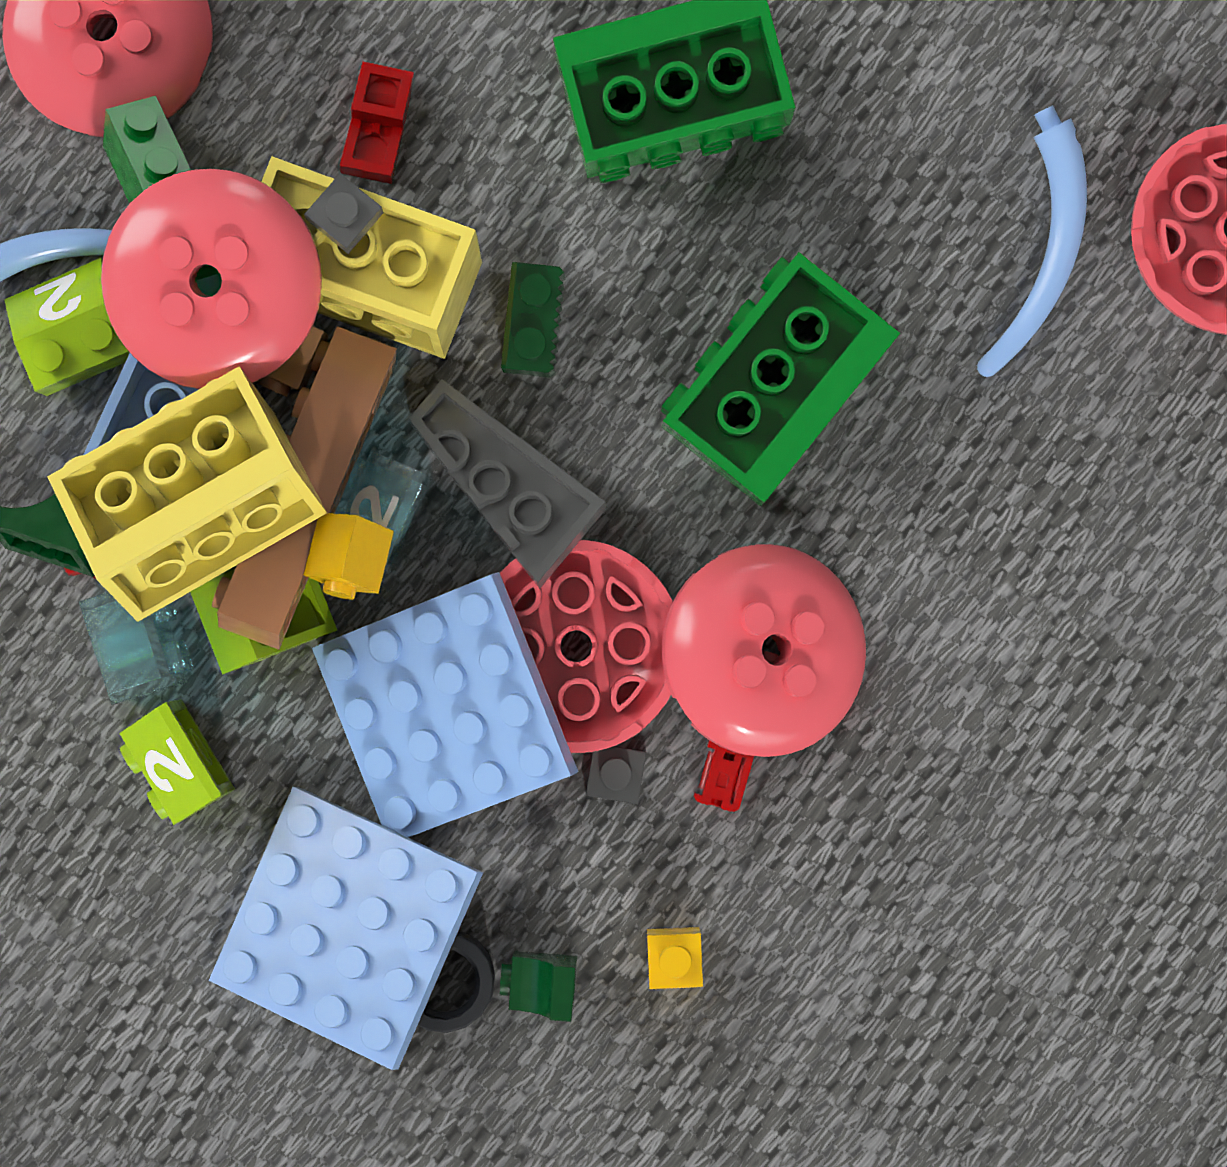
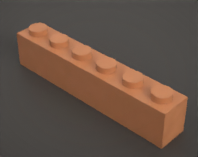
(327, 441)

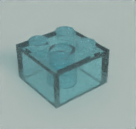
(135, 655)

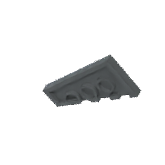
(514, 487)

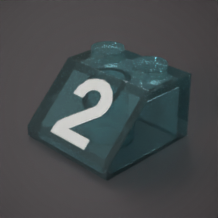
(387, 496)

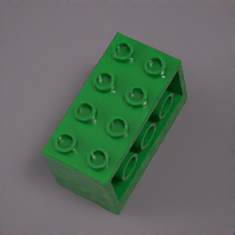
(668, 48)
(815, 377)

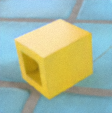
(348, 554)
(674, 958)

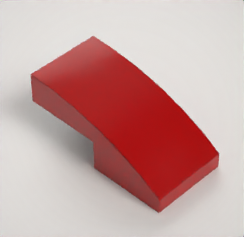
(377, 122)

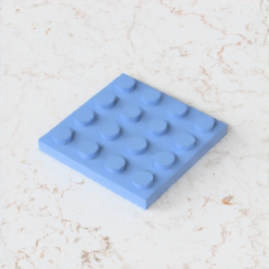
(445, 708)
(345, 927)

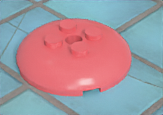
(74, 78)
(1181, 229)
(264, 265)
(623, 614)
(717, 657)

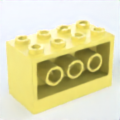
(404, 274)
(186, 494)

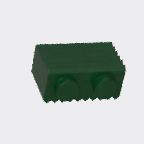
(532, 319)

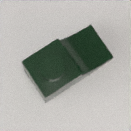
(43, 534)
(540, 984)

